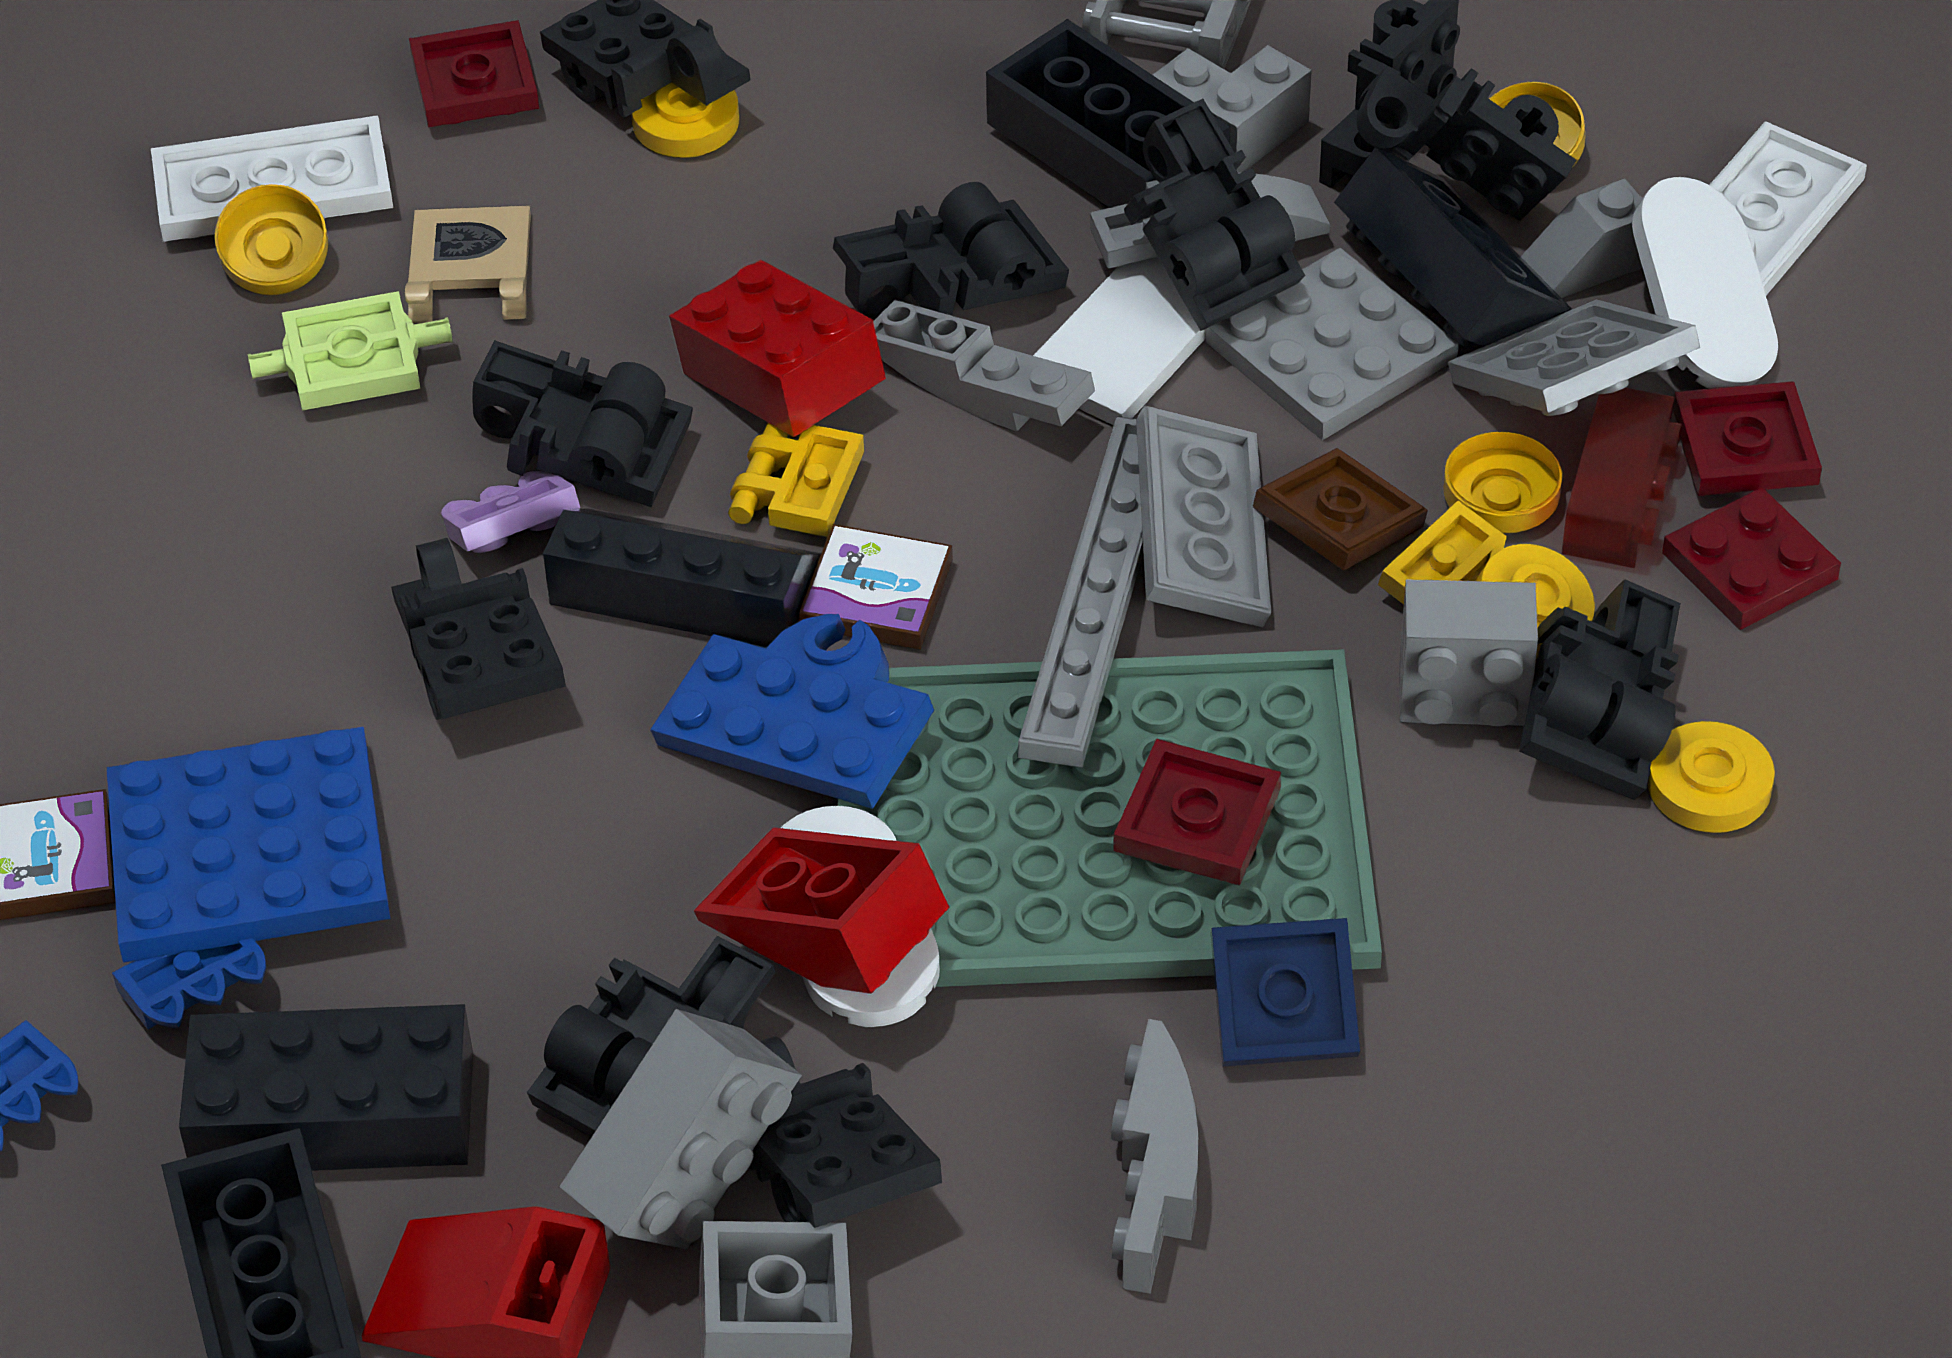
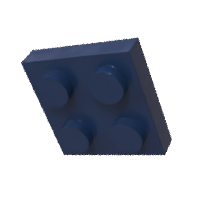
(1285, 992)

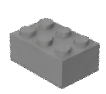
(681, 1131)

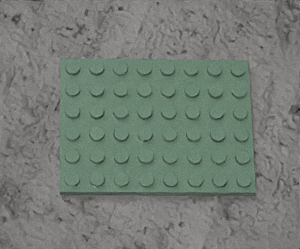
(1032, 841)

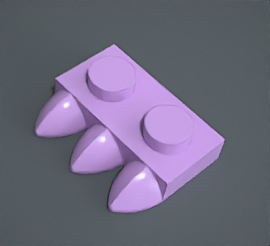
(509, 510)

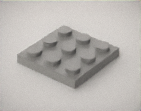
(1333, 344)
(1574, 356)

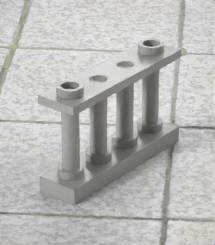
(1209, 39)

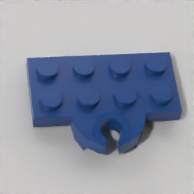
(798, 710)

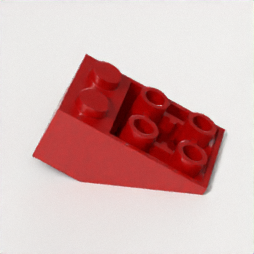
(492, 1285)

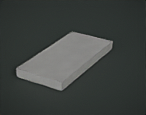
(1199, 517)

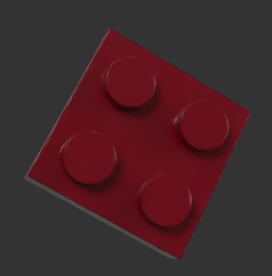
(473, 73)
(1747, 438)
(1751, 558)
(1197, 812)

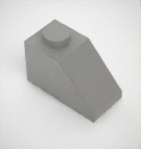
(1588, 240)

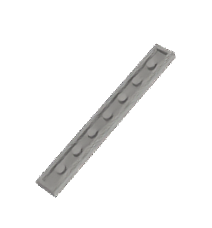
(1089, 612)

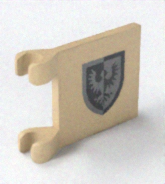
(469, 252)

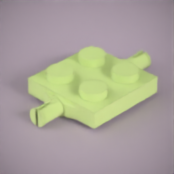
(350, 350)

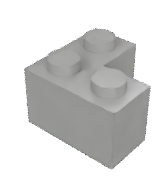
(1259, 100)

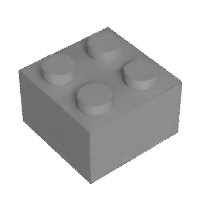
(1467, 652)
(774, 1290)

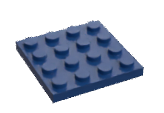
(245, 844)

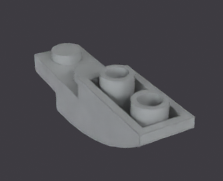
(1126, 243)
(966, 369)
(1159, 1152)

